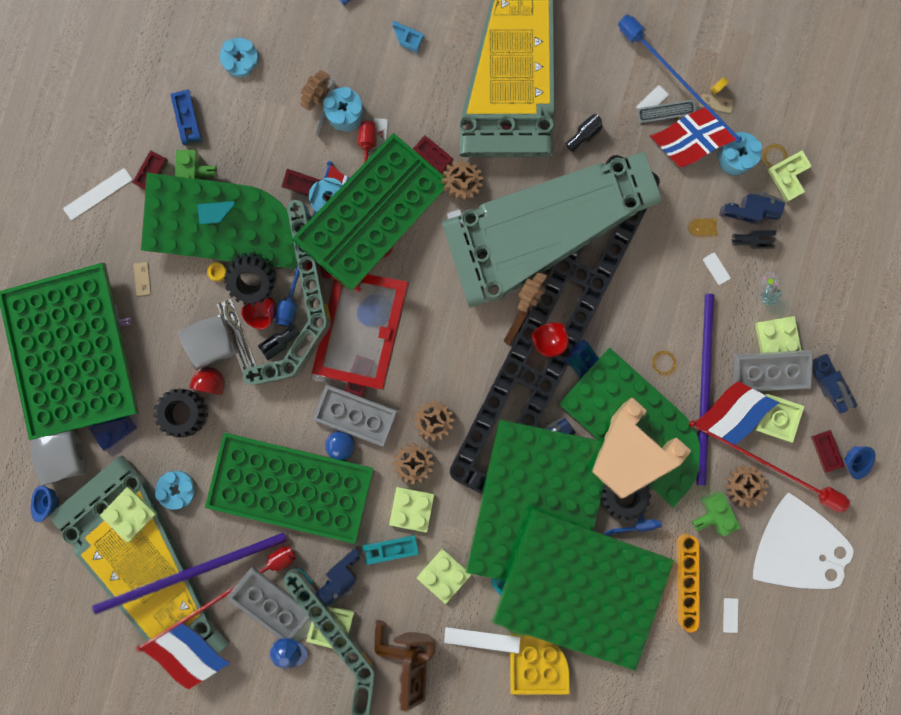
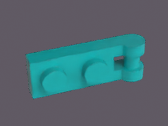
(391, 549)

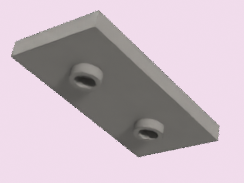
(774, 370)
(355, 415)
(268, 604)

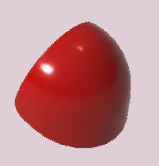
(259, 315)
(550, 339)
(208, 380)

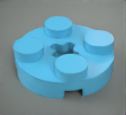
(246, 64)
(322, 188)
(186, 488)

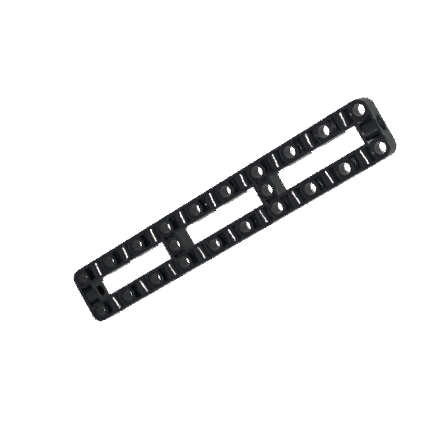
(522, 347)

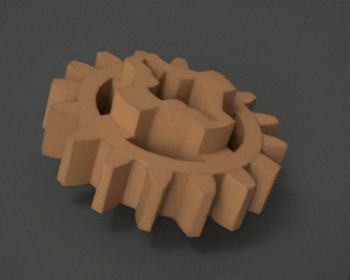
(315, 90)
(469, 176)
(532, 292)
(438, 407)
(413, 454)
(746, 494)

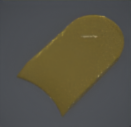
(703, 227)

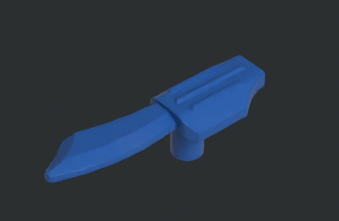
(641, 526)

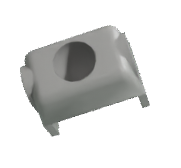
(208, 342)
(57, 457)

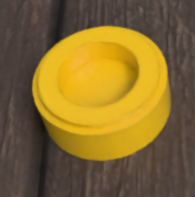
(719, 85)
(217, 271)

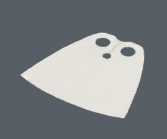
(793, 548)

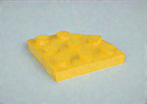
(538, 668)

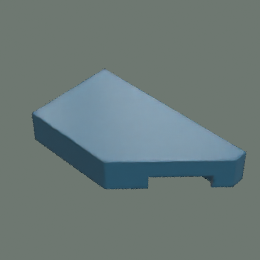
(408, 37)

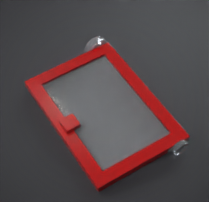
(361, 332)

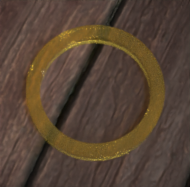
(773, 145)
(653, 362)

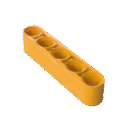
(691, 591)

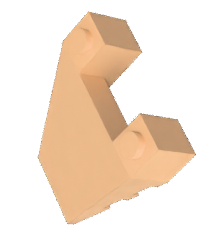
(631, 457)

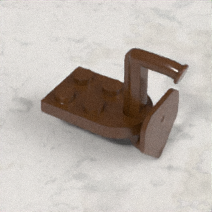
(414, 662)

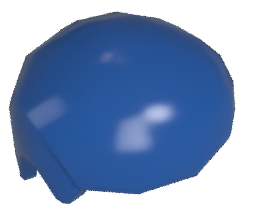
(339, 445)

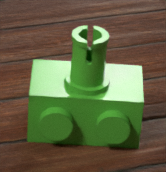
(189, 165)
(717, 514)

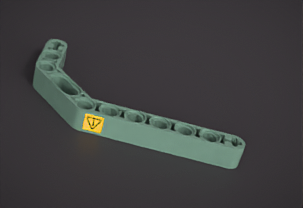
(313, 314)
(332, 635)

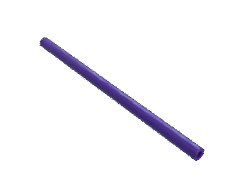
(705, 383)
(188, 573)

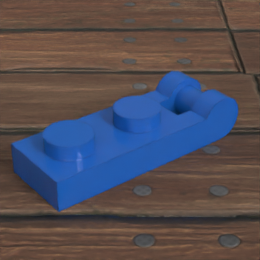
(185, 116)

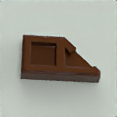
(515, 327)

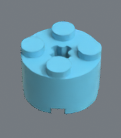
(340, 99)
(750, 152)

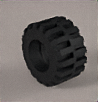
(246, 292)
(165, 416)
(626, 512)

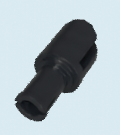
(585, 132)
(756, 239)
(277, 342)

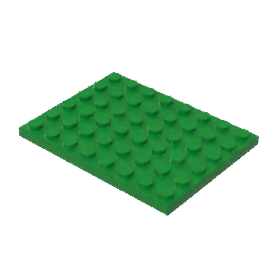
(67, 352)
(529, 472)
(583, 590)

